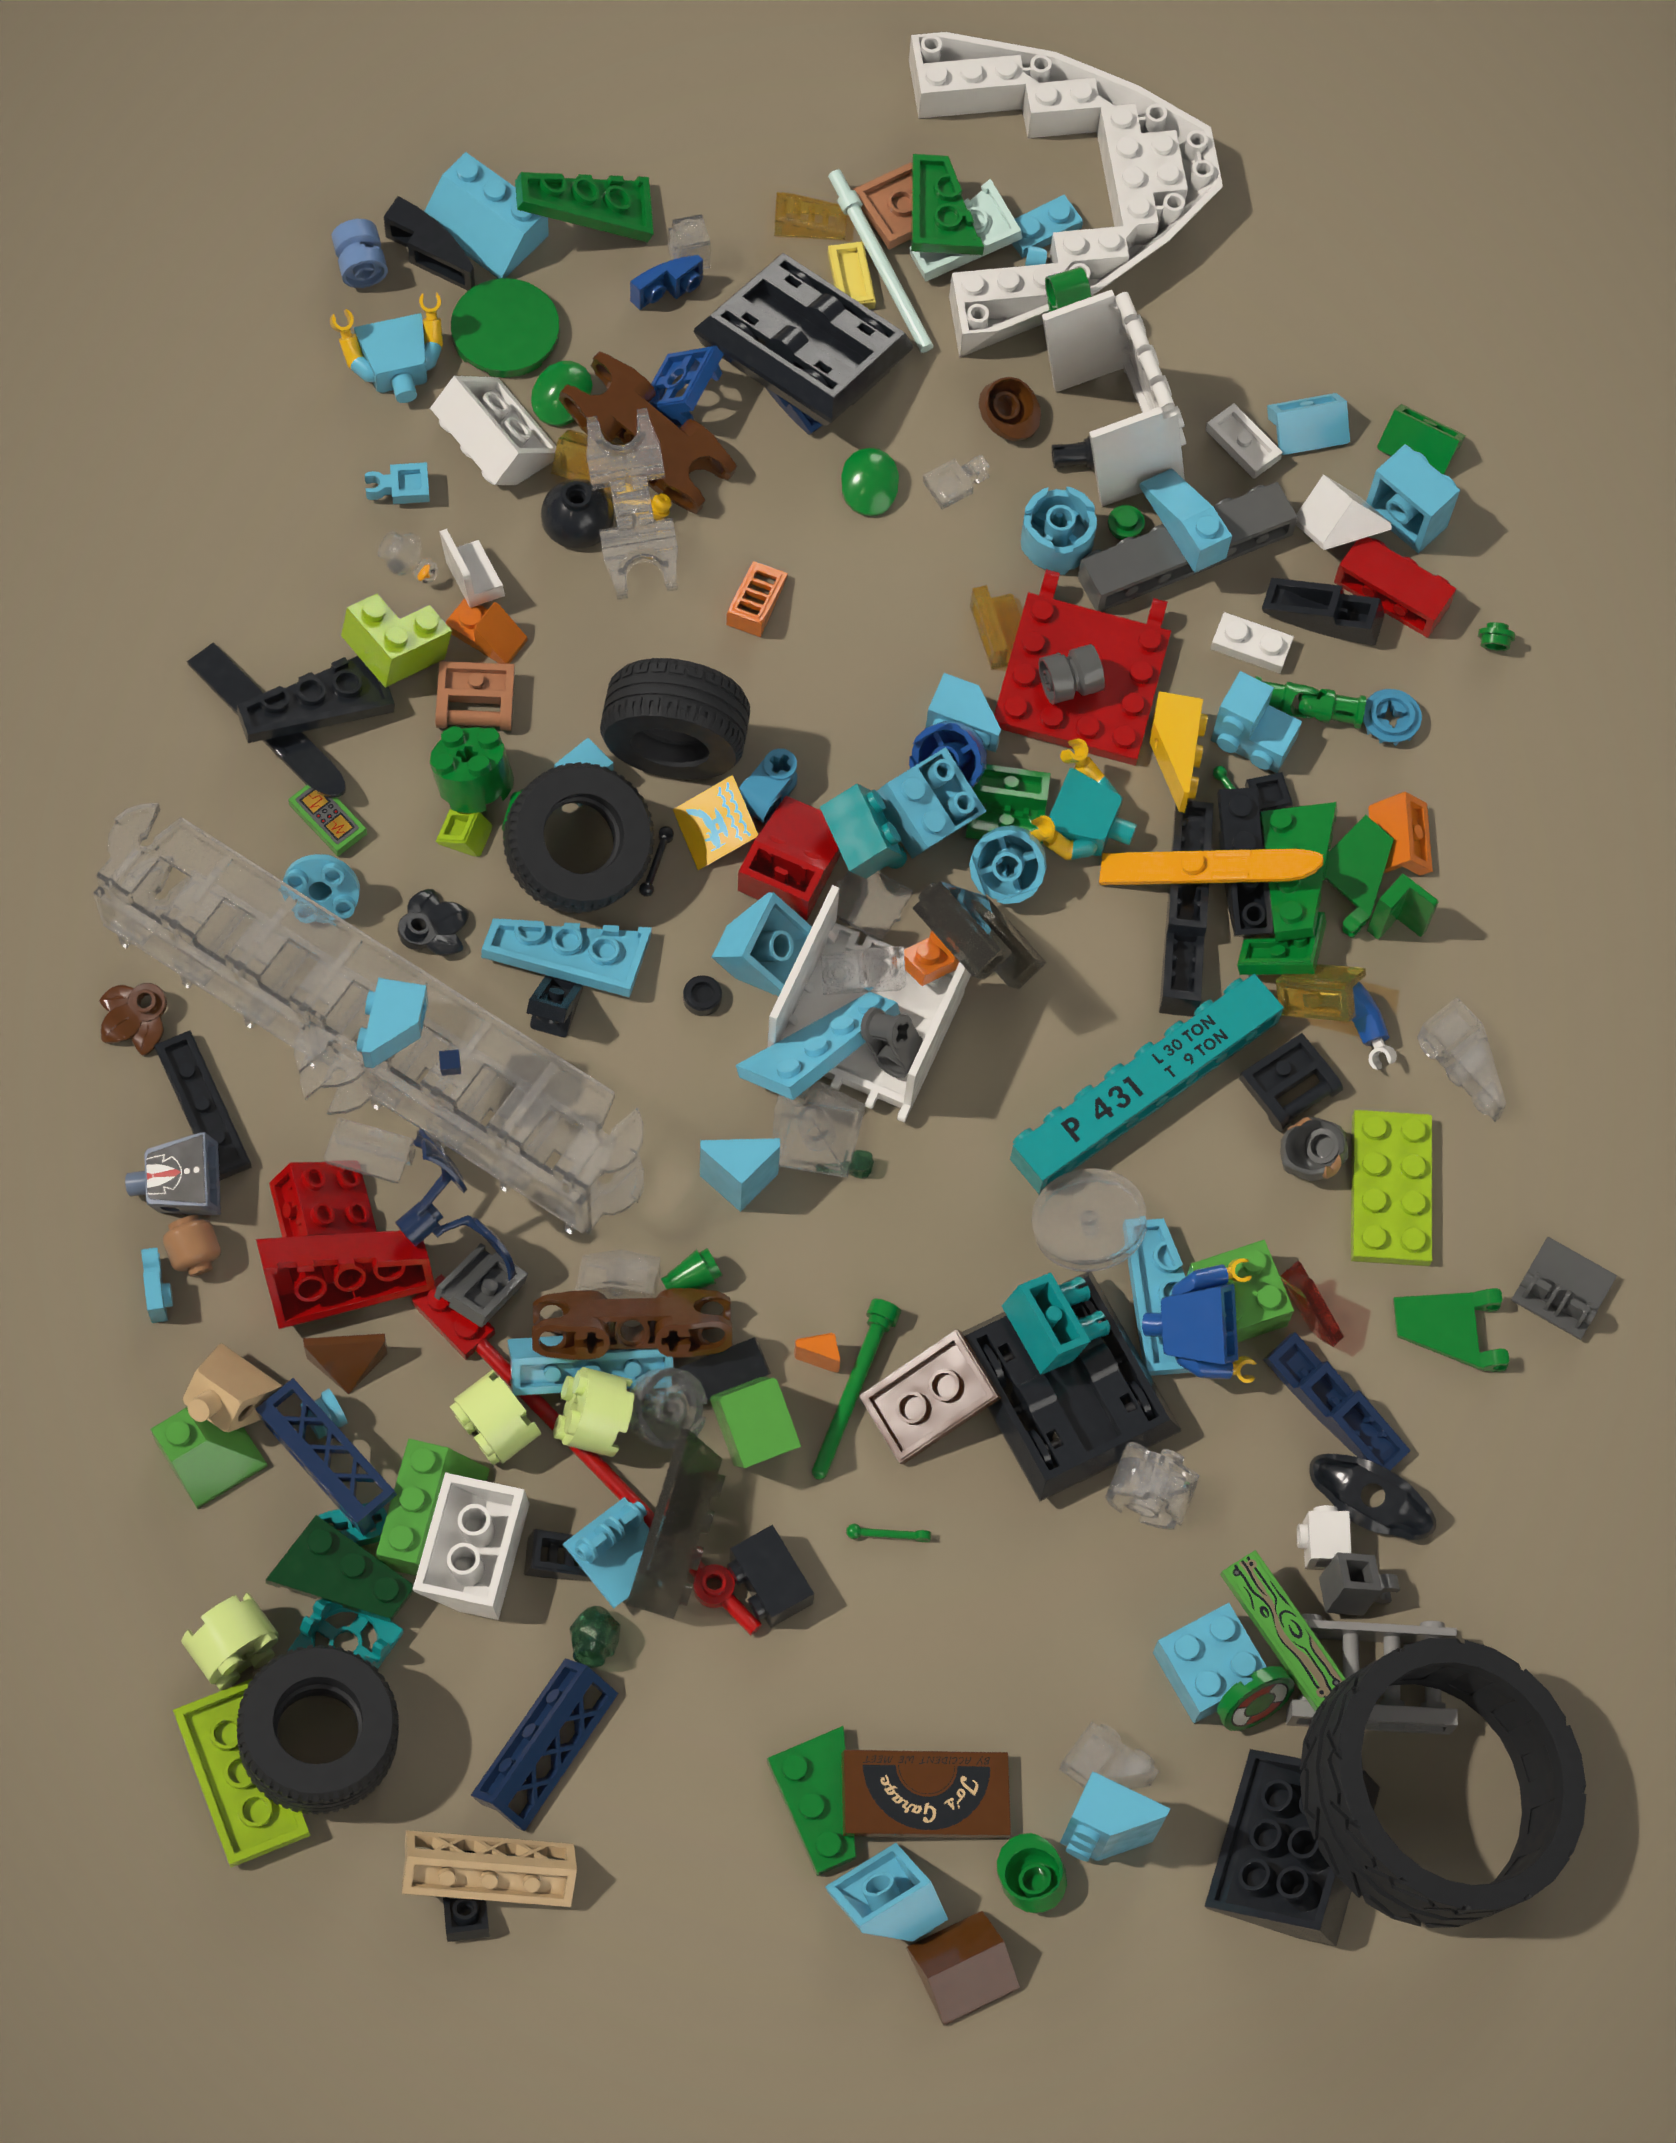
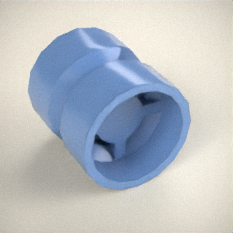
(359, 253)

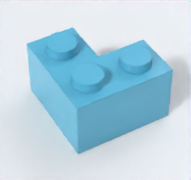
(1252, 726)

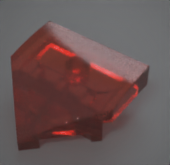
(1311, 1304)

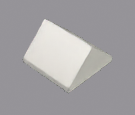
(1338, 516)

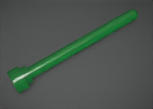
(881, 1317)

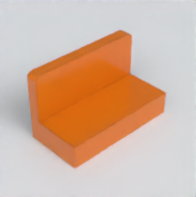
(1408, 824)

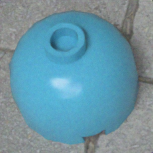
(1008, 864)

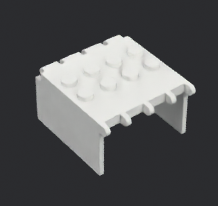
(1097, 340)
(803, 1003)

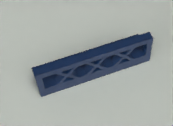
(320, 1470)
(532, 1741)

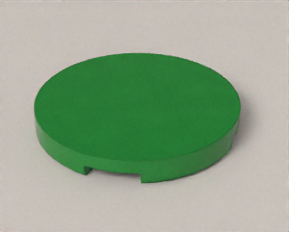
(505, 327)

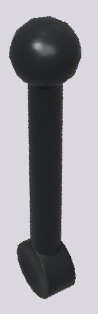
(665, 836)

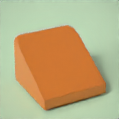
(819, 1351)

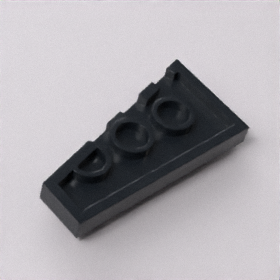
(316, 701)

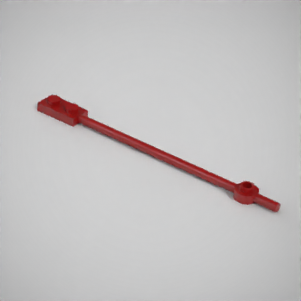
(471, 1338)

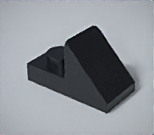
(554, 1005)

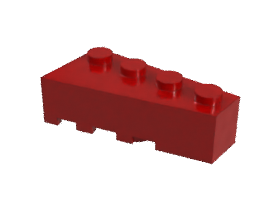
(341, 1273)

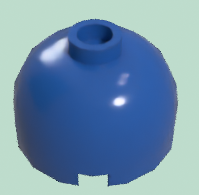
(961, 742)

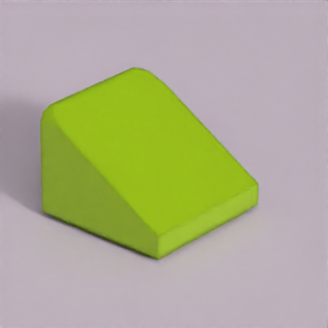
(465, 832)

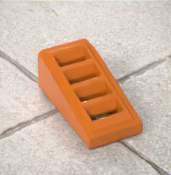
(746, 620)

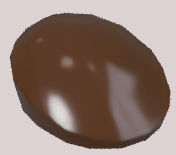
(1010, 408)

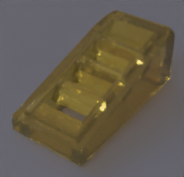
(798, 227)

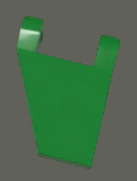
(1357, 870)
(1449, 1326)

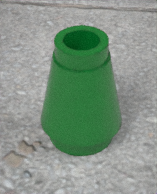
(694, 1272)

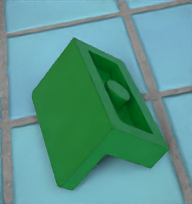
(1422, 435)
(1405, 903)

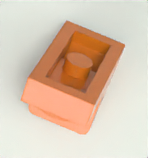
(487, 631)
(929, 960)

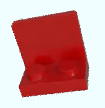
(321, 1200)

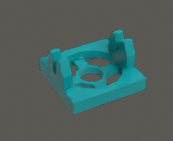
(387, 1632)

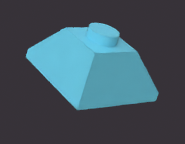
(763, 944)
(889, 1897)

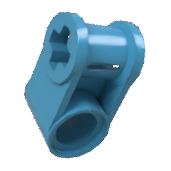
(766, 789)

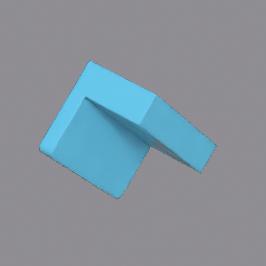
(1310, 423)

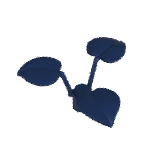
(424, 1216)

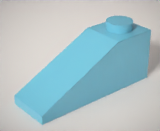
(1188, 519)

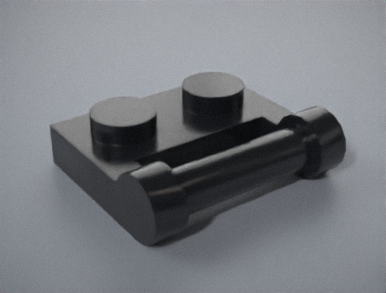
(1282, 1072)

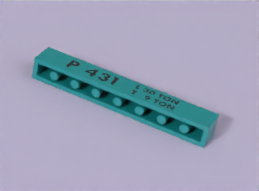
(1146, 1082)

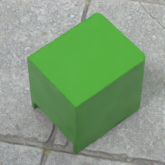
(755, 1421)

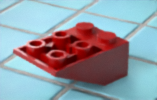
(791, 857)

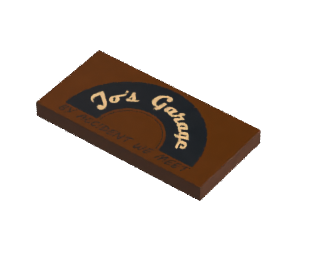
(925, 1794)

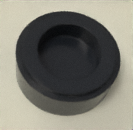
(702, 995)

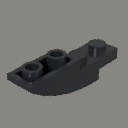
(1241, 830)

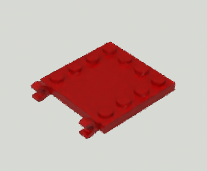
(1131, 660)

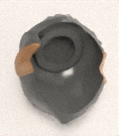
(1313, 1149)

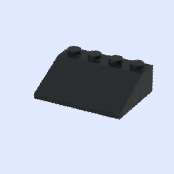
(1269, 1858)

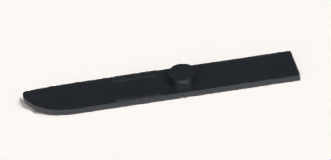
(292, 749)

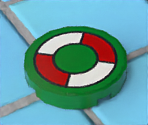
(1257, 1700)

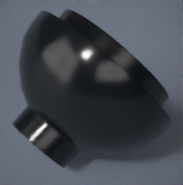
(572, 523)

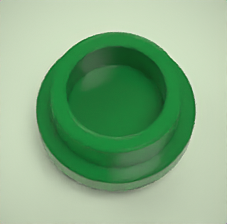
(1125, 522)
(1496, 636)

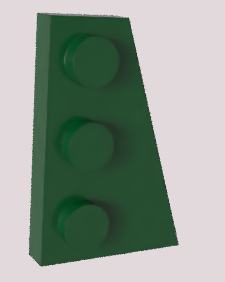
(340, 1571)

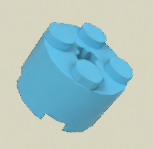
(1058, 529)

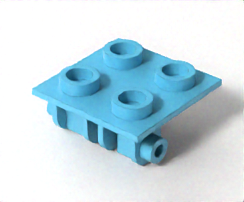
(612, 1549)

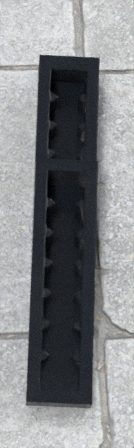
(1186, 917)

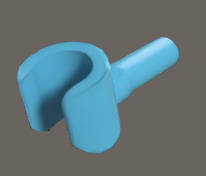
(1036, 256)

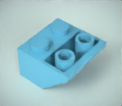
(930, 802)

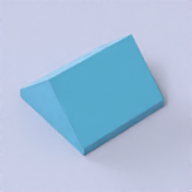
(739, 1167)

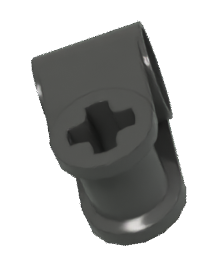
(891, 1040)

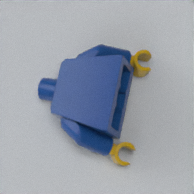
(1201, 1323)

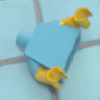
(393, 351)

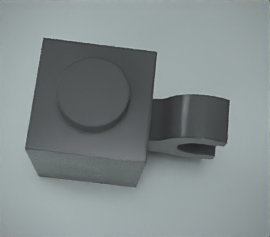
(1353, 1584)

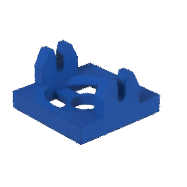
(697, 369)

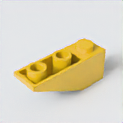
(1174, 743)

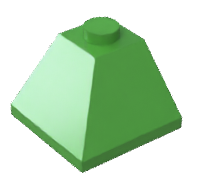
(205, 1456)

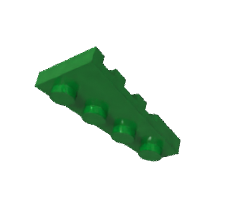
(599, 204)
(1298, 901)

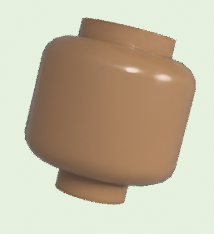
(191, 1245)

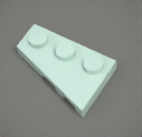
(991, 222)

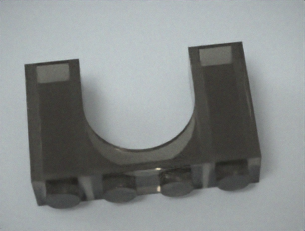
(978, 934)

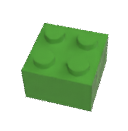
(1262, 1300)

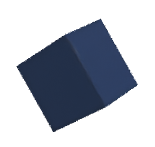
(450, 1062)

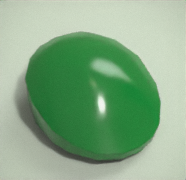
(548, 388)
(869, 481)
(1031, 1873)

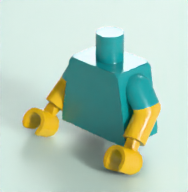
(1084, 810)

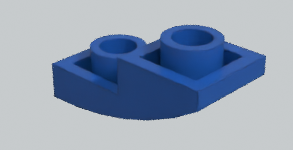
(675, 276)

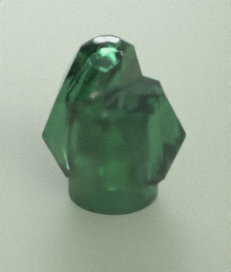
(594, 1636)

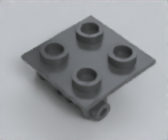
(1564, 1288)

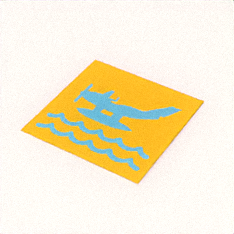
(715, 822)

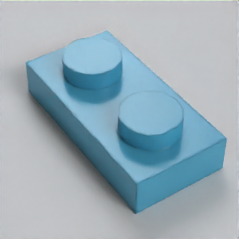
(1040, 223)

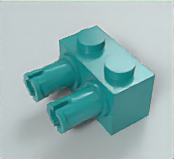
(863, 831)
(1047, 1323)

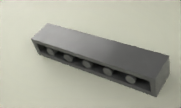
(1155, 560)

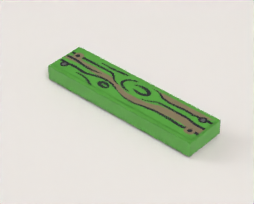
(1283, 1628)

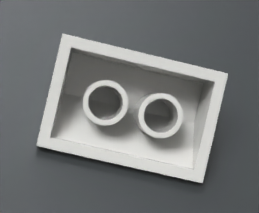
(493, 429)
(472, 1545)

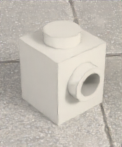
(1323, 1535)

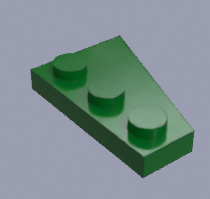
(938, 210)
(812, 1791)

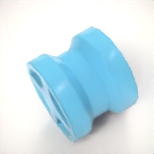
(332, 1409)

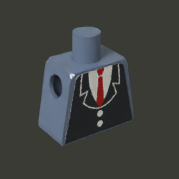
(180, 1177)

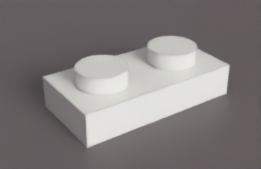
(1244, 441)
(1252, 642)

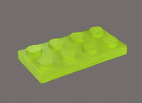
(1391, 1188)
(242, 1814)

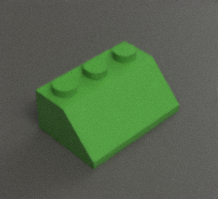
(416, 1499)

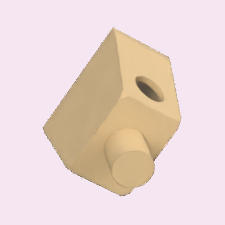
(228, 1390)

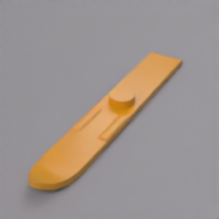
(1208, 866)

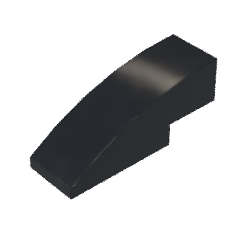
(428, 243)
(1325, 610)

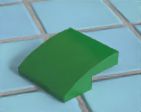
(1009, 799)

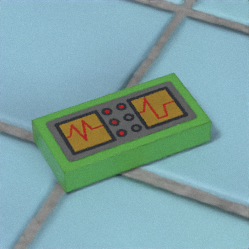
(328, 819)

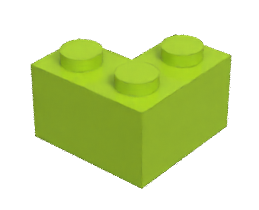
(393, 645)

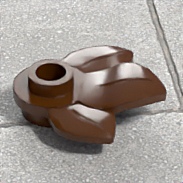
(132, 1021)

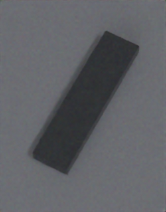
(201, 1100)

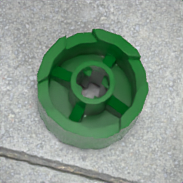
(471, 768)

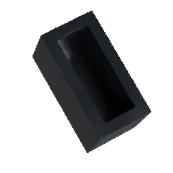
(770, 1577)

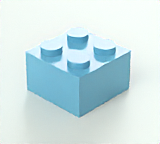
(1413, 497)
(1207, 1660)

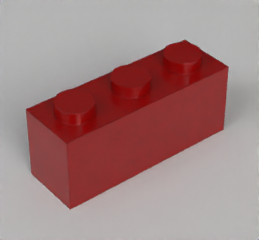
(1404, 587)

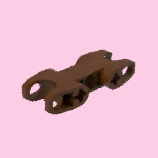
(681, 448)
(596, 1324)

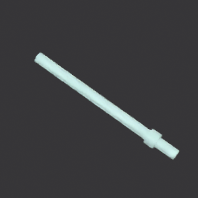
(851, 205)

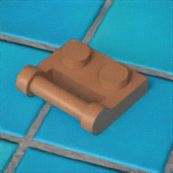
(475, 684)

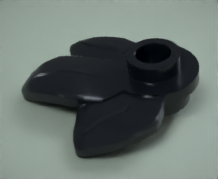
(436, 920)

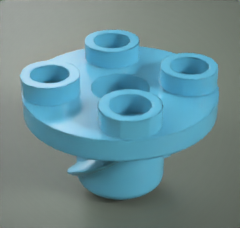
(325, 882)

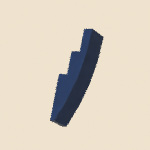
(1335, 1404)

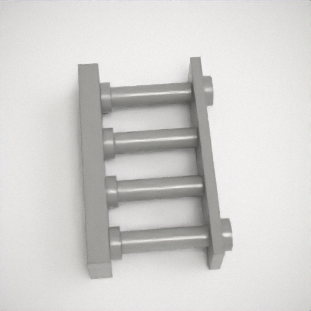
(1391, 1713)

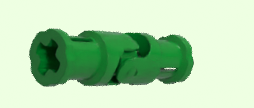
(1321, 704)

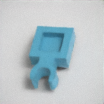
(406, 483)
(157, 1293)

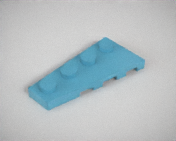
(586, 956)
(814, 1050)
(1153, 1273)

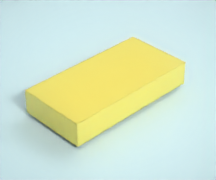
(852, 272)

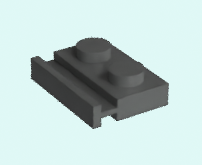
(480, 1286)

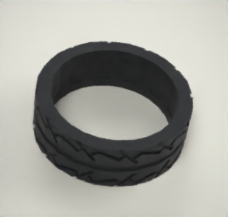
(1532, 1734)

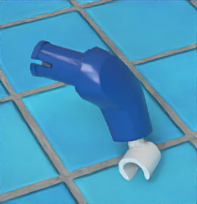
(1371, 1026)

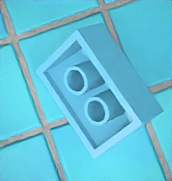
(484, 216)
(1111, 1820)

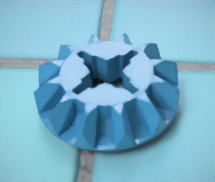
(1401, 706)

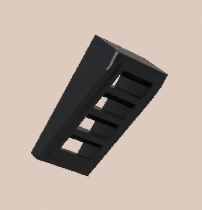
(551, 1568)

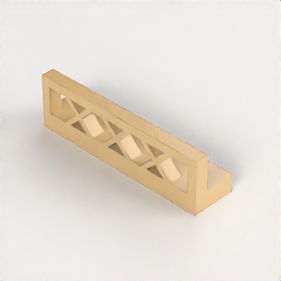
(489, 1871)

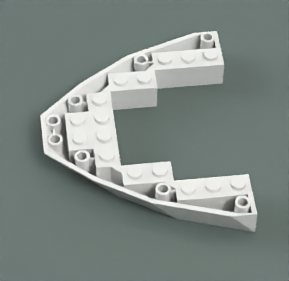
(1153, 158)

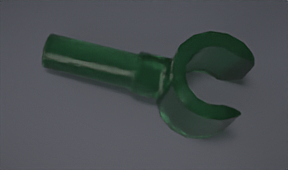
(861, 1164)

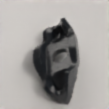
(1400, 1514)

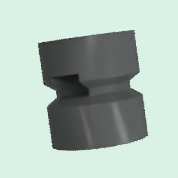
(1065, 675)

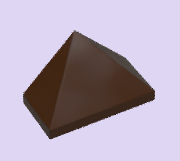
(346, 1358)

